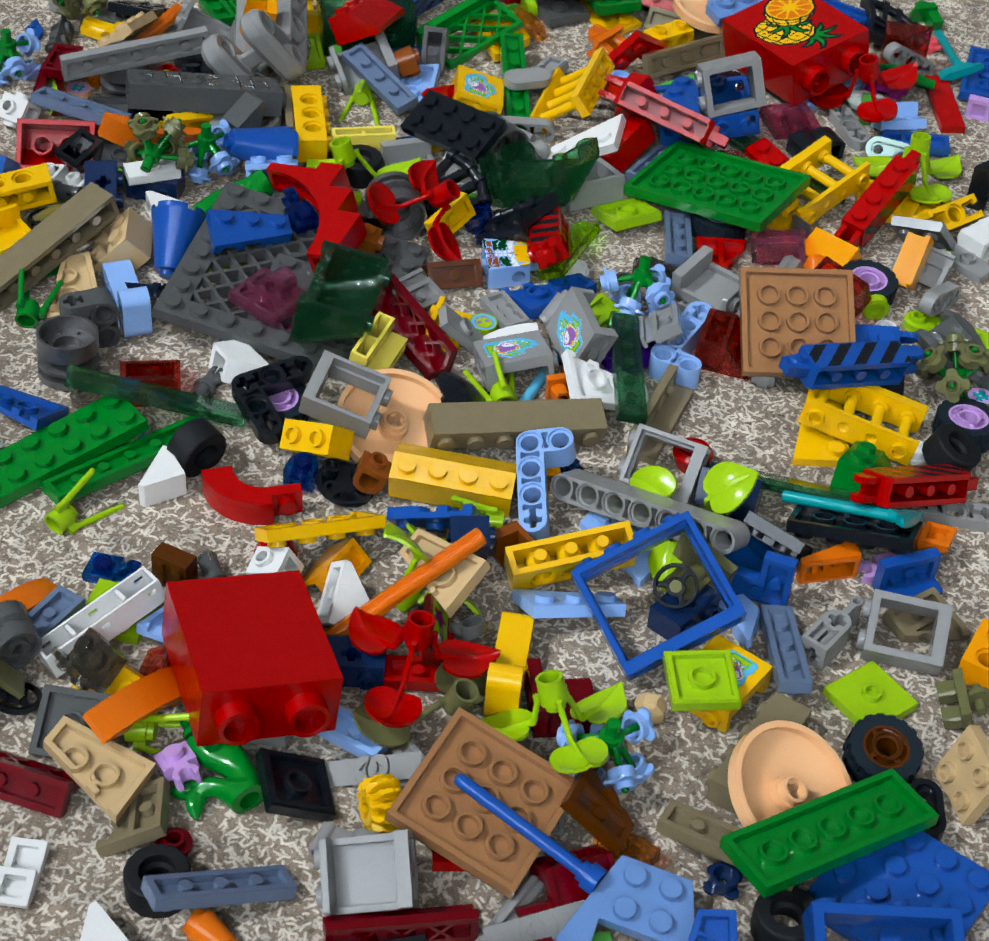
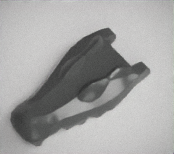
(951, 323)

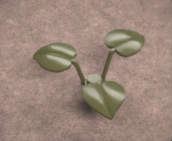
(458, 693)

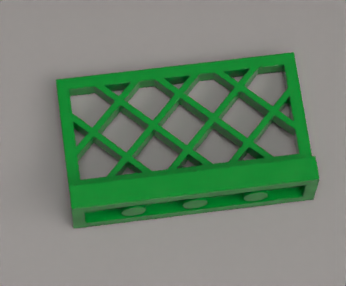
(459, 19)

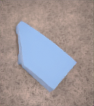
(745, 631)

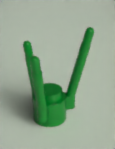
(28, 309)

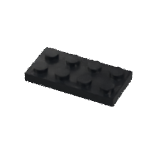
(453, 125)
(842, 527)

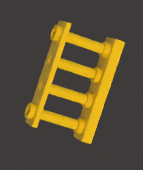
(576, 90)
(808, 162)
(873, 401)

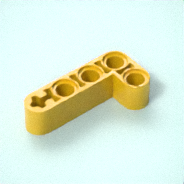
(507, 673)

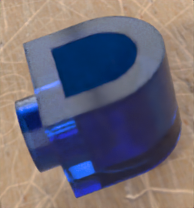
(301, 469)

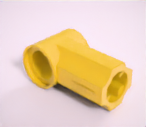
(96, 28)

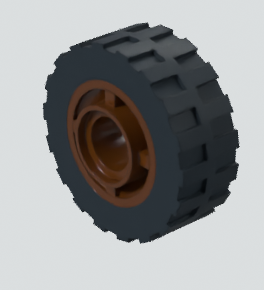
(886, 735)

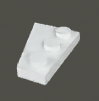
(608, 135)
(588, 380)

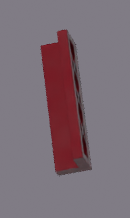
(420, 349)
(35, 785)
(438, 924)

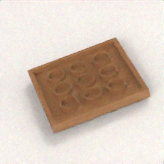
(791, 310)
(463, 828)

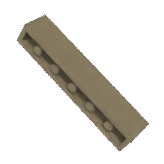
(55, 239)
(500, 422)

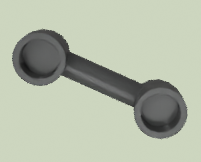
(468, 627)

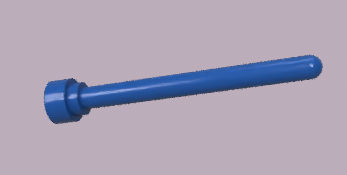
(585, 873)

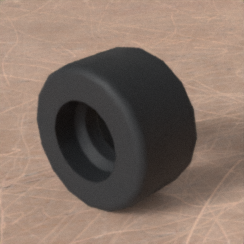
(357, 174)
(197, 446)
(952, 446)
(151, 861)
(786, 902)

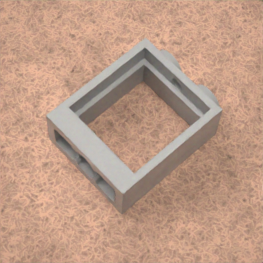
(755, 78)
(601, 186)
(354, 375)
(637, 443)
(899, 658)

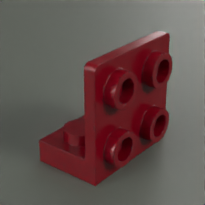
(550, 722)

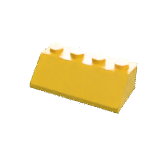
(437, 474)

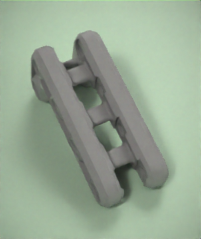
(262, 43)

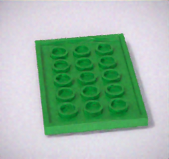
(717, 186)

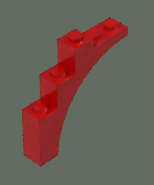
(637, 131)
(330, 195)

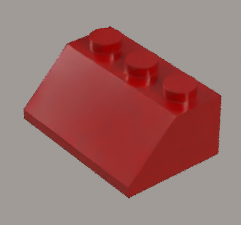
(362, 19)
(41, 137)

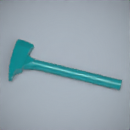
(958, 68)
(904, 518)

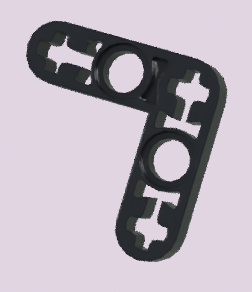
(259, 394)

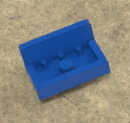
(908, 572)

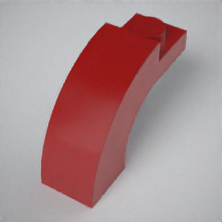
(246, 502)

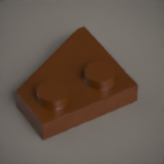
(598, 810)

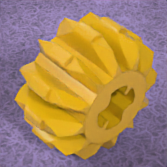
(374, 800)

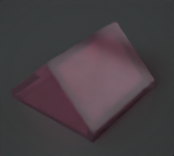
(772, 245)

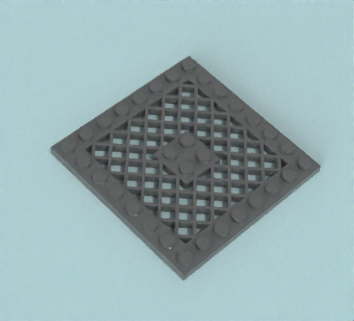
(183, 299)

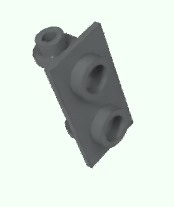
(60, 33)

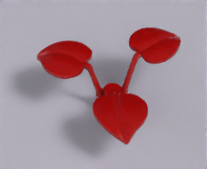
(869, 71)
(424, 179)
(377, 634)

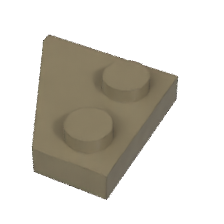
(918, 628)
(142, 821)

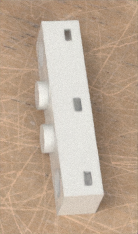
(114, 614)

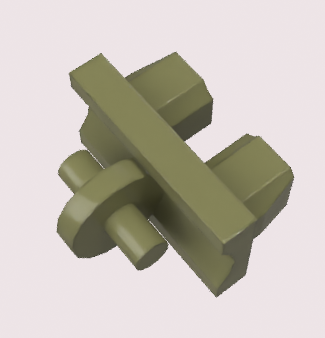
(955, 691)

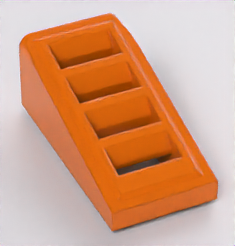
(834, 562)

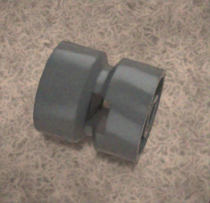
(18, 635)

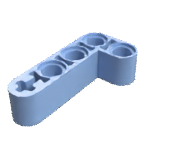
(132, 303)
(679, 350)
(536, 462)

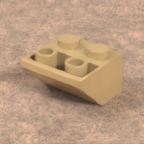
(124, 238)

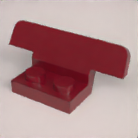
(51, 67)
(560, 882)

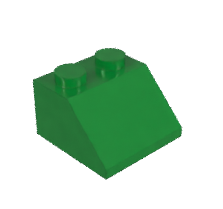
(853, 461)

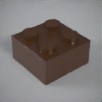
(173, 564)

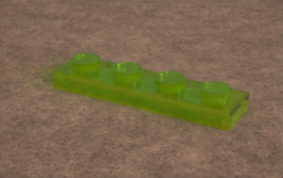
(580, 238)

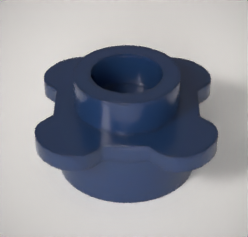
(717, 83)
(724, 872)

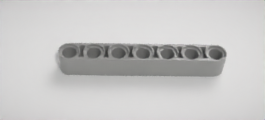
(634, 506)

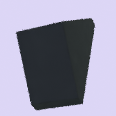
(78, 149)

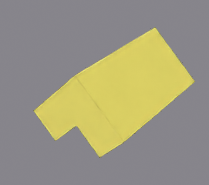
(365, 135)
(381, 346)

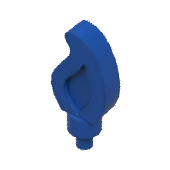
(38, 29)

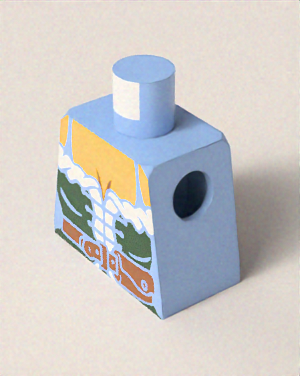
(506, 263)

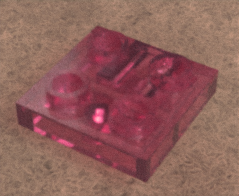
(786, 119)
(268, 295)

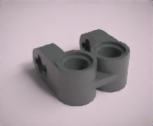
(99, 307)

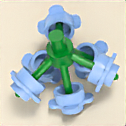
(10, 59)
(209, 143)
(628, 295)
(632, 767)

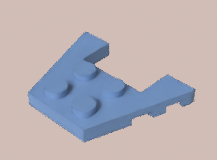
(637, 903)

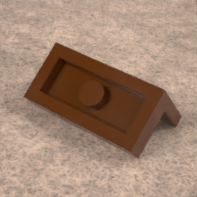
(455, 273)

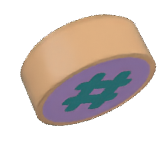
(79, 89)

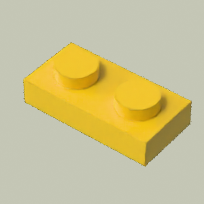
(457, 216)

